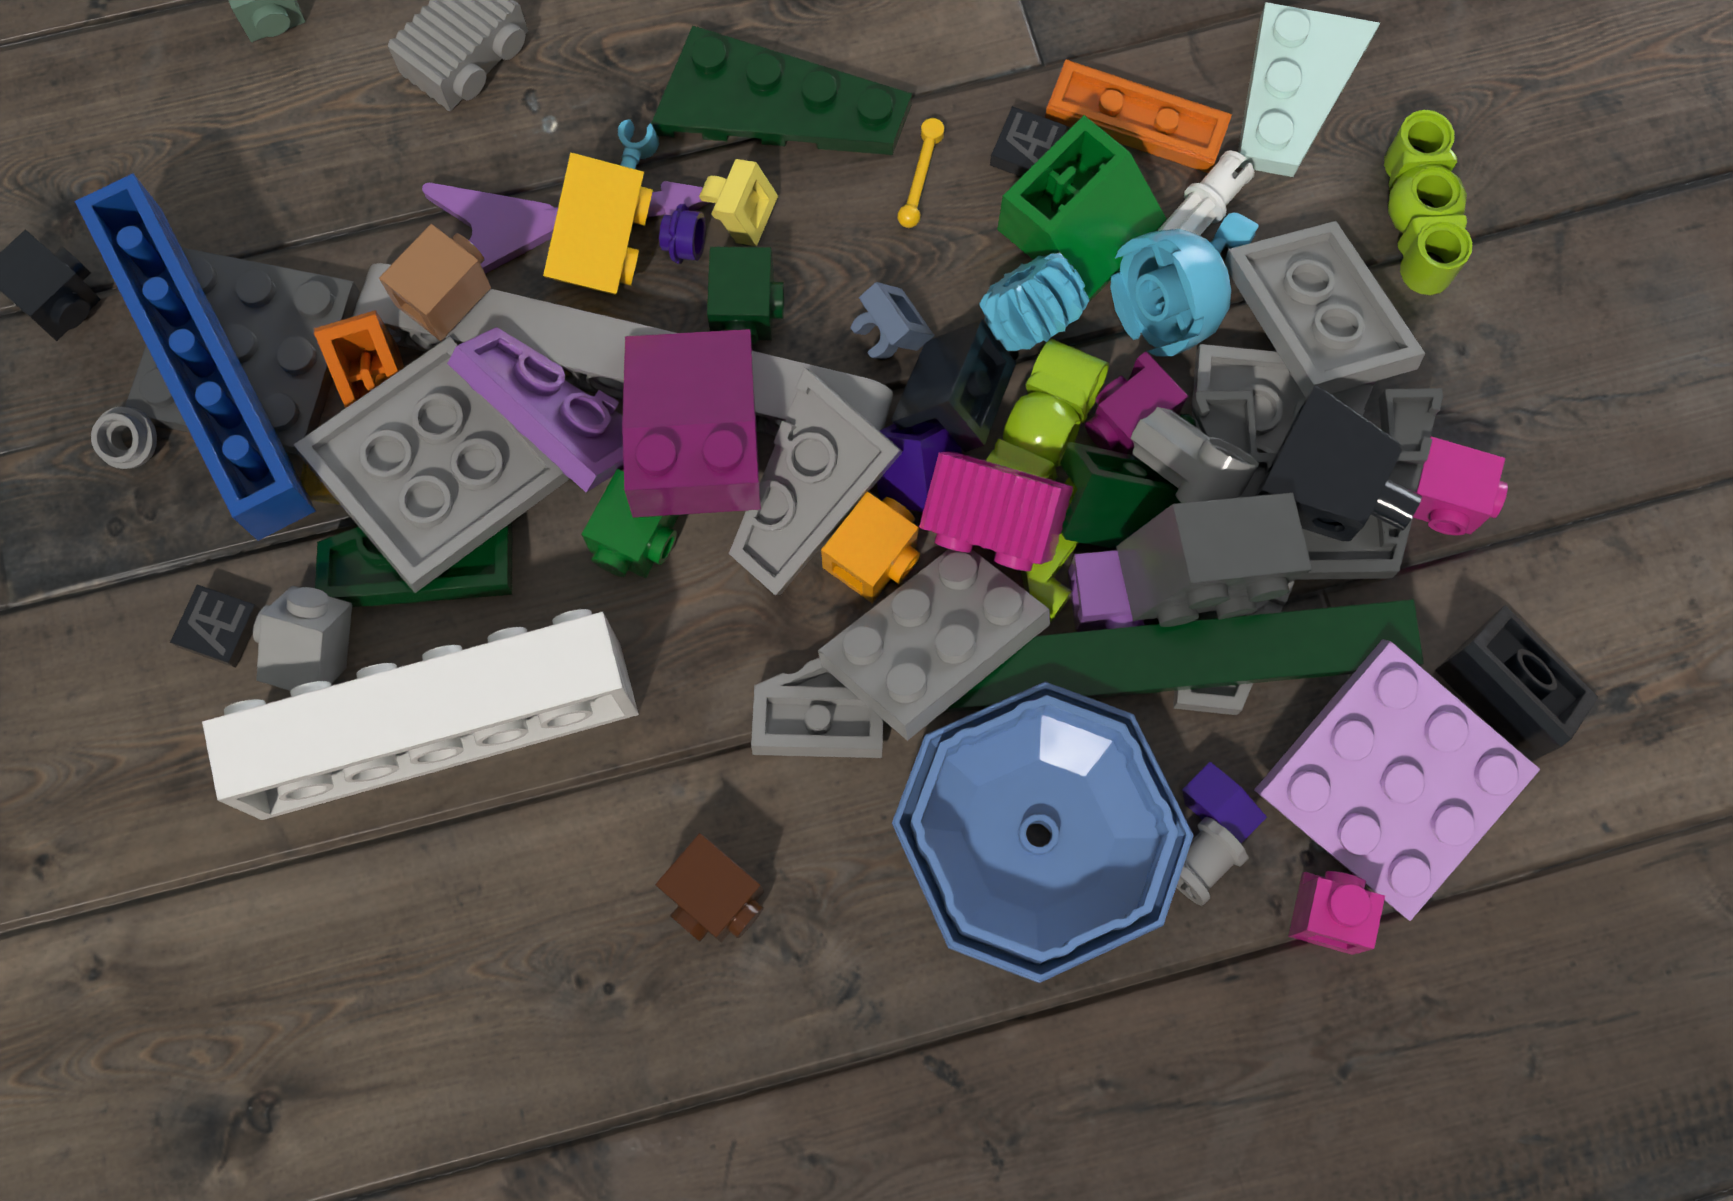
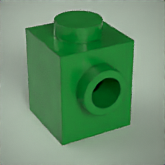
(624, 541)

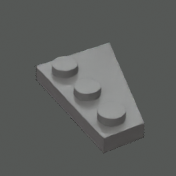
(812, 482)

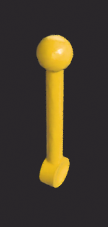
(931, 133)

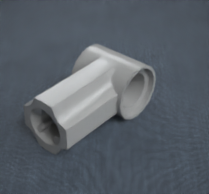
(1190, 460)

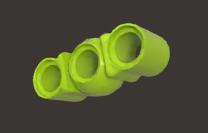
(1430, 178)
(1050, 415)

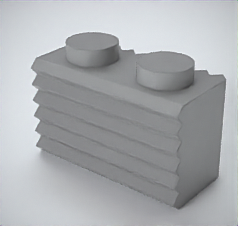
(456, 45)

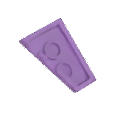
(531, 392)

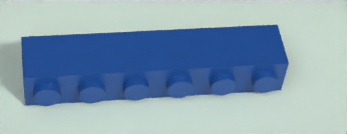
(195, 358)

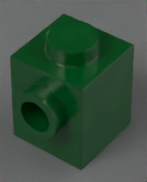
(743, 291)

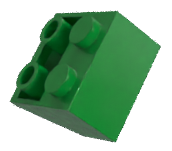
(1081, 203)

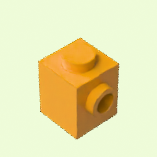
(873, 546)

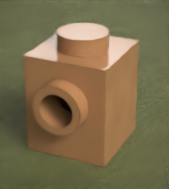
(437, 280)

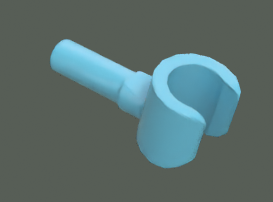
(635, 151)
(1234, 232)

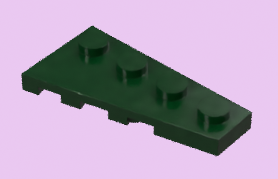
(756, 92)

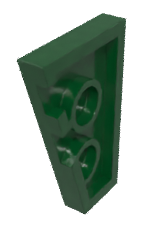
(358, 573)

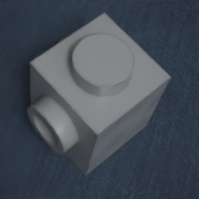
(302, 638)

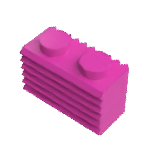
(995, 509)

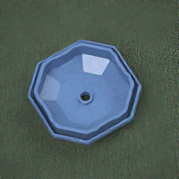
(1108, 816)

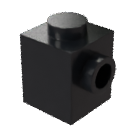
(46, 284)

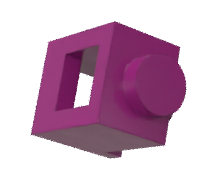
(1126, 402)

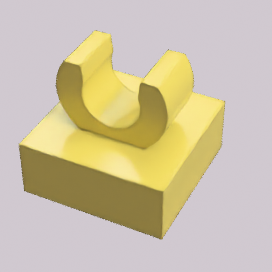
(741, 201)

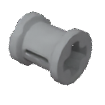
(1208, 859)

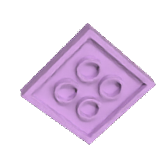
(1397, 779)

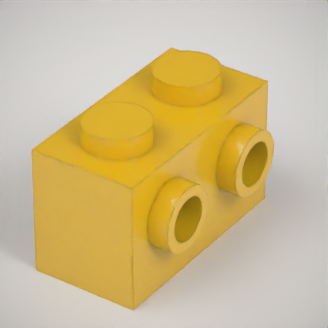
(595, 225)

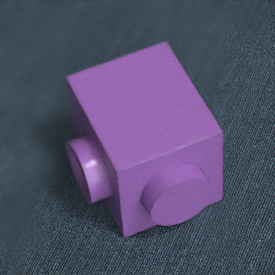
(1100, 593)

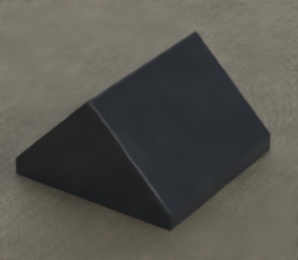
(1518, 685)

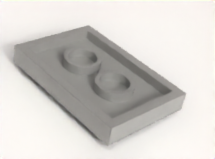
(1323, 309)
(934, 639)

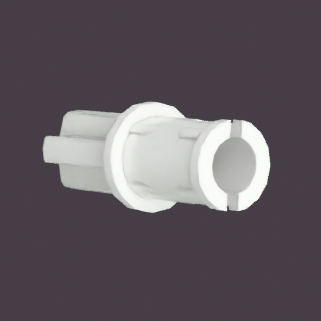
(1208, 200)

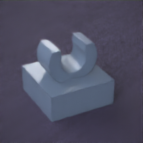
(895, 317)

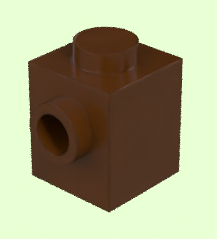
(711, 892)

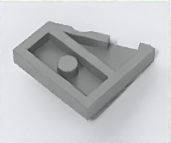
(813, 717)

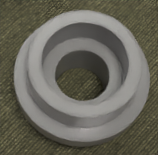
(108, 442)

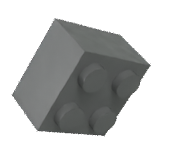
(1213, 558)

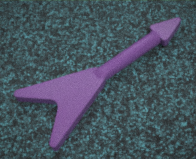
(511, 226)

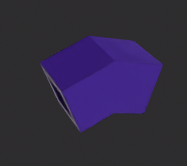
(1223, 800)

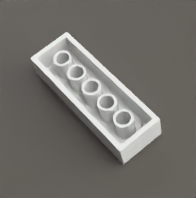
(419, 716)

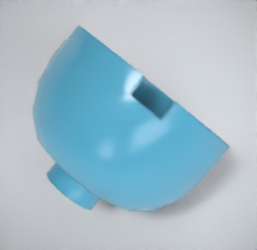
(1171, 290)

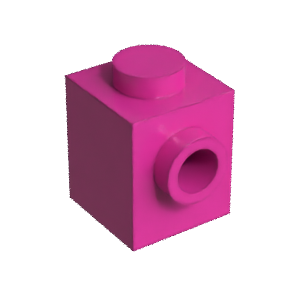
(1459, 488)

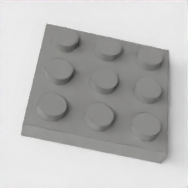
(428, 467)

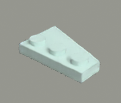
(1295, 80)

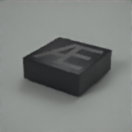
(1024, 141)
(215, 626)

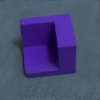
(912, 471)

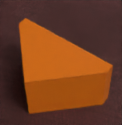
(358, 354)

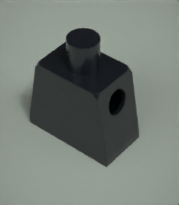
(1339, 470)

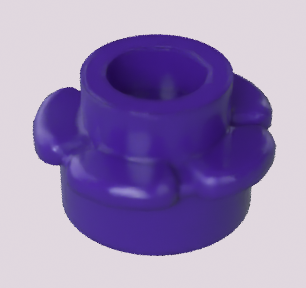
(683, 234)

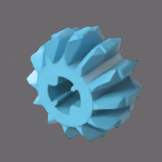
(1034, 302)

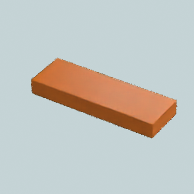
(1139, 115)

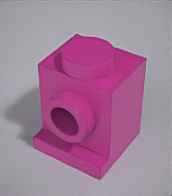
(1336, 912)

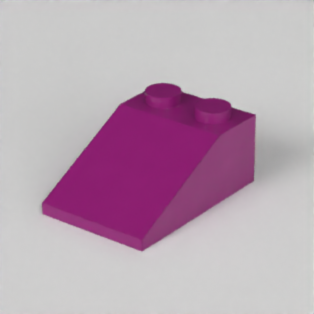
(690, 424)

